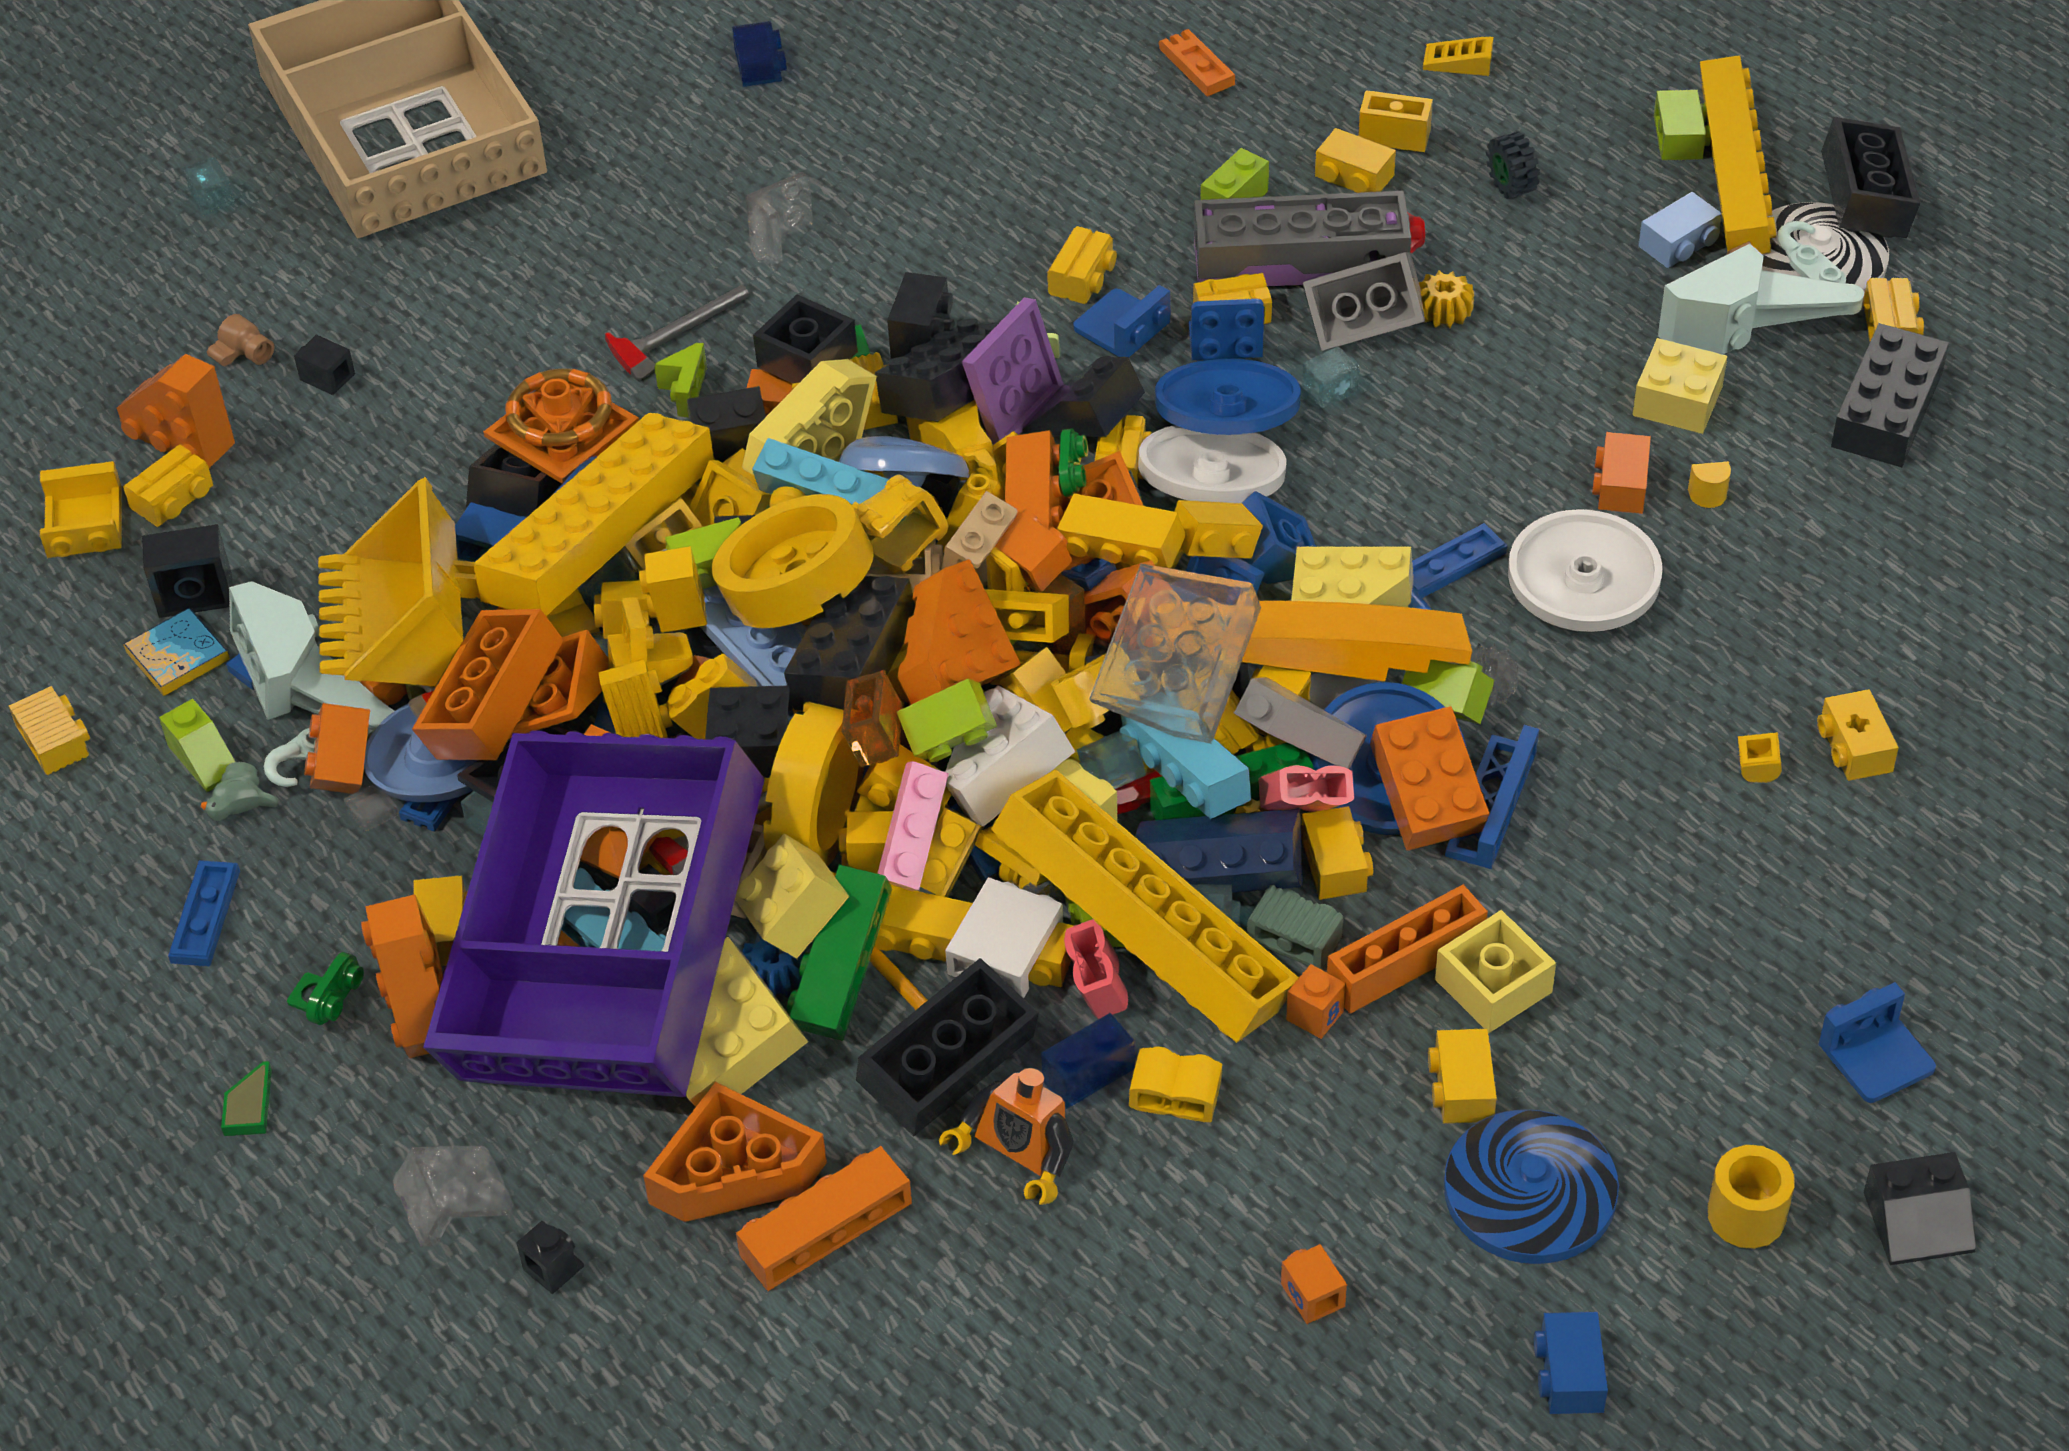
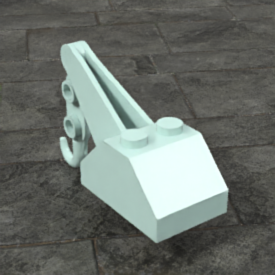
(1733, 294)
(284, 665)

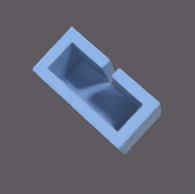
(1680, 230)

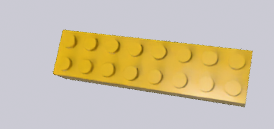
(594, 515)
(1145, 904)

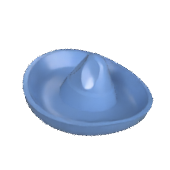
(903, 457)
(405, 767)

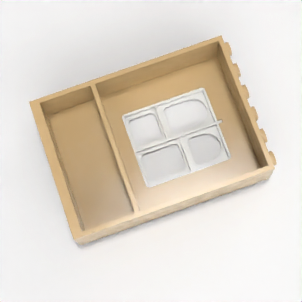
(374, 60)

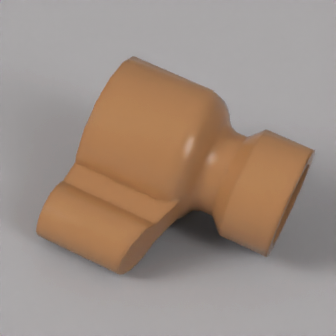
(240, 337)

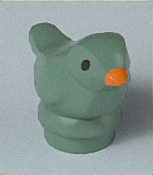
(237, 793)

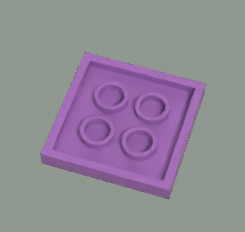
(1013, 371)

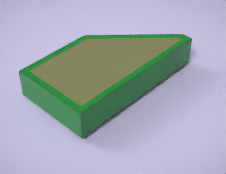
(248, 1103)

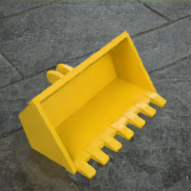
(397, 596)

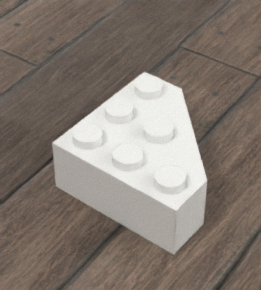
(1012, 756)

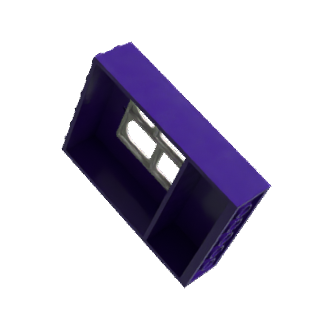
(587, 1015)

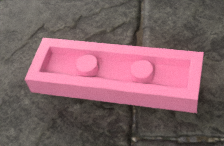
(912, 825)

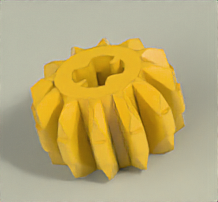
(1446, 298)

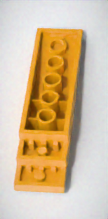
(1355, 638)

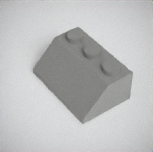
(1365, 301)

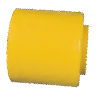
(1750, 1196)

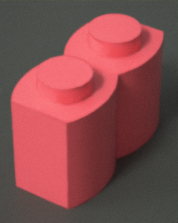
(1306, 788)
(1096, 969)

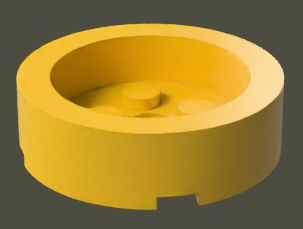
(792, 560)
(813, 782)

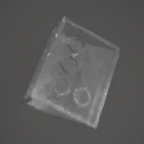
(1177, 651)

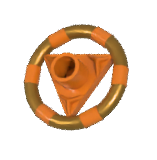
(558, 406)

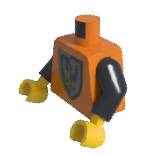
(1023, 1124)

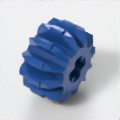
(774, 966)

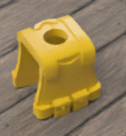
(901, 543)

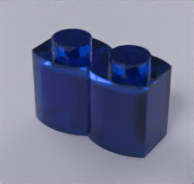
(758, 54)

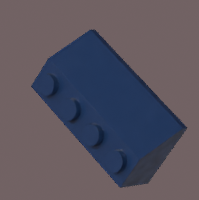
(1230, 848)

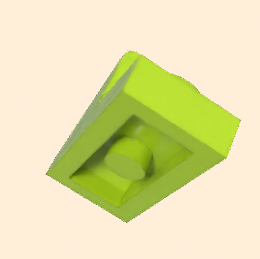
(682, 375)

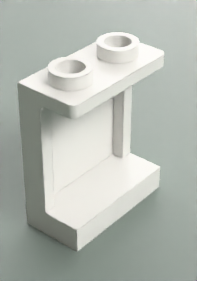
(1006, 931)

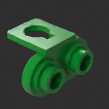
(1071, 473)
(330, 990)

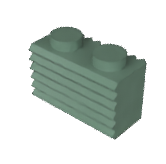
(1295, 926)

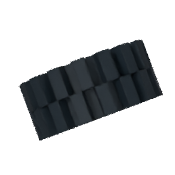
(1512, 164)

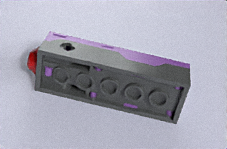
(1301, 234)

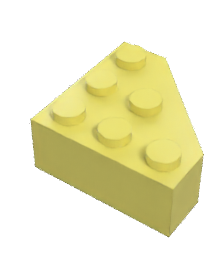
(819, 413)
(1354, 575)
(742, 1031)

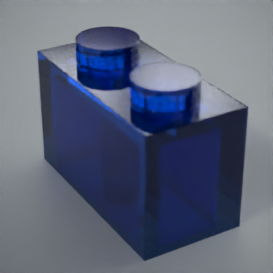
(1088, 1060)

